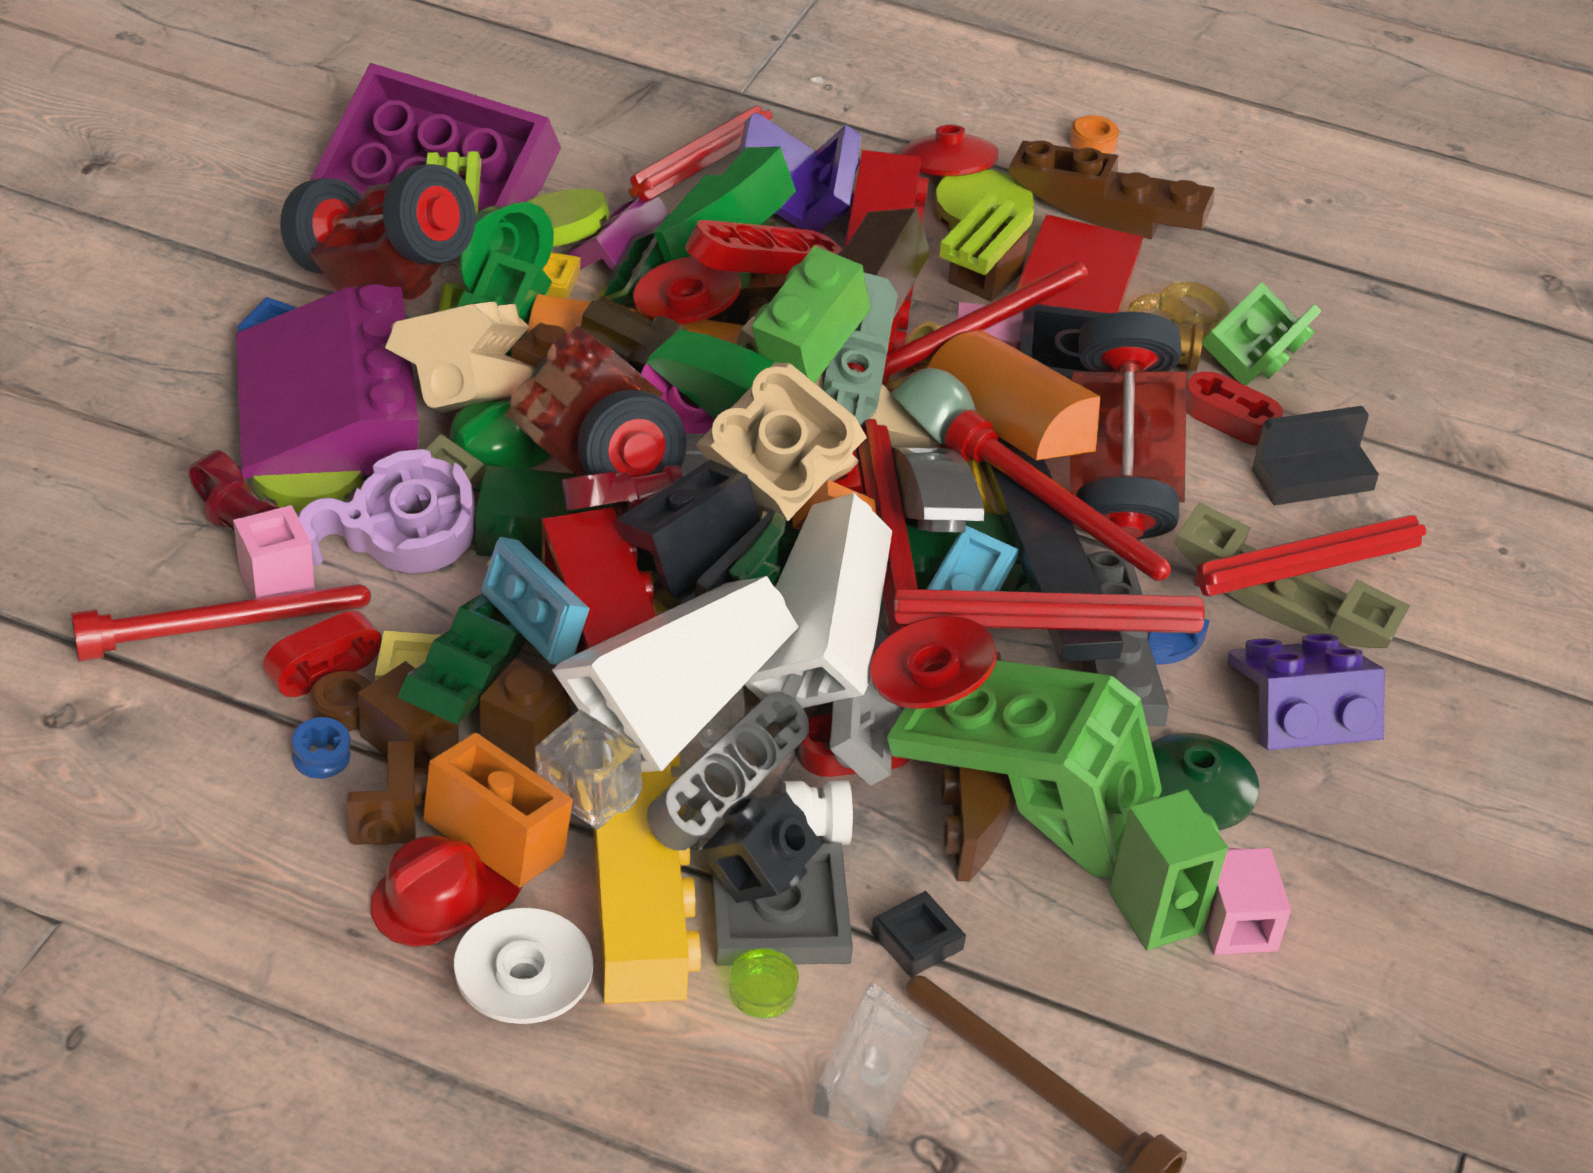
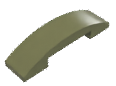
(1301, 602)

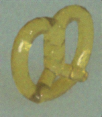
(1171, 304)

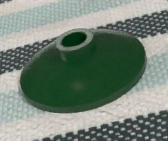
(1211, 771)

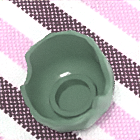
(934, 400)

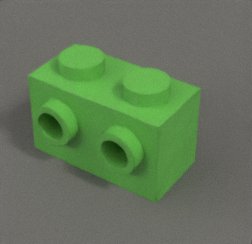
(813, 312)
(1167, 869)

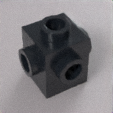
(761, 847)

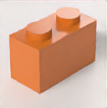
(499, 808)

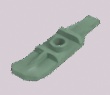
(867, 347)

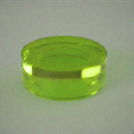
(764, 983)

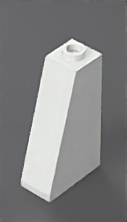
(835, 598)
(679, 667)

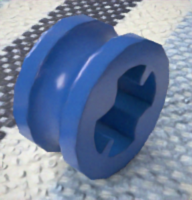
(320, 733)

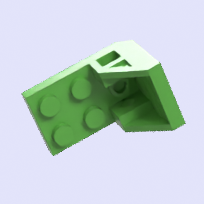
(1065, 740)

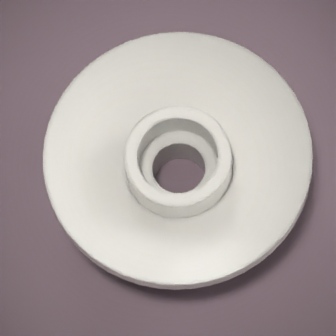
(523, 945)

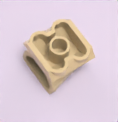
(463, 354)
(784, 439)

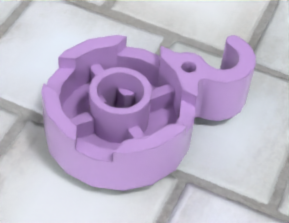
(380, 518)

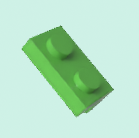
(1256, 335)

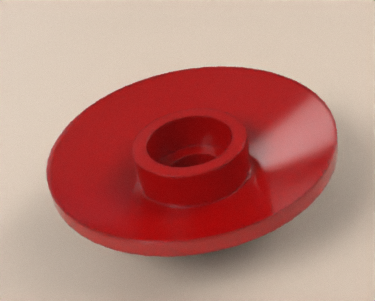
(952, 152)
(685, 291)
(933, 662)

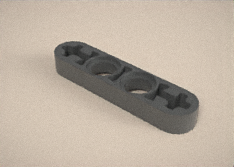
(731, 770)

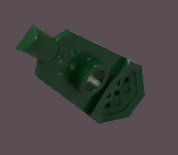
(761, 554)

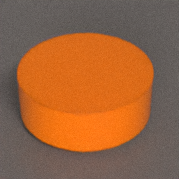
(1095, 133)

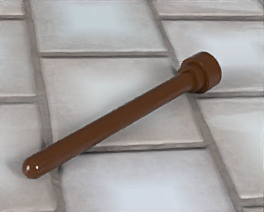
(1139, 1152)

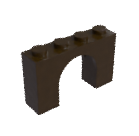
(885, 245)

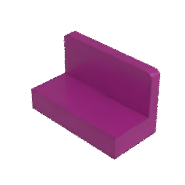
(617, 232)

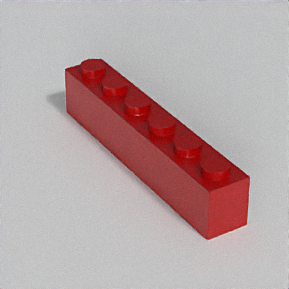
(889, 183)

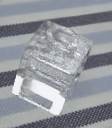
(592, 767)

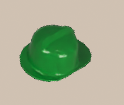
(515, 230)
(494, 438)

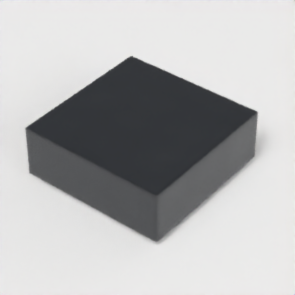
(918, 933)

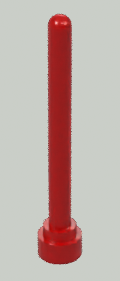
(982, 318)
(975, 439)
(101, 633)

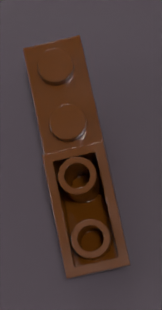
(1092, 189)
(980, 811)

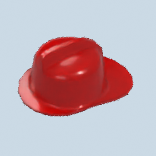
(436, 892)

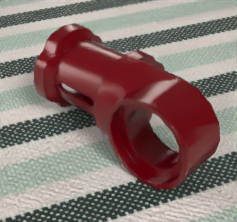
(616, 488)
(224, 490)

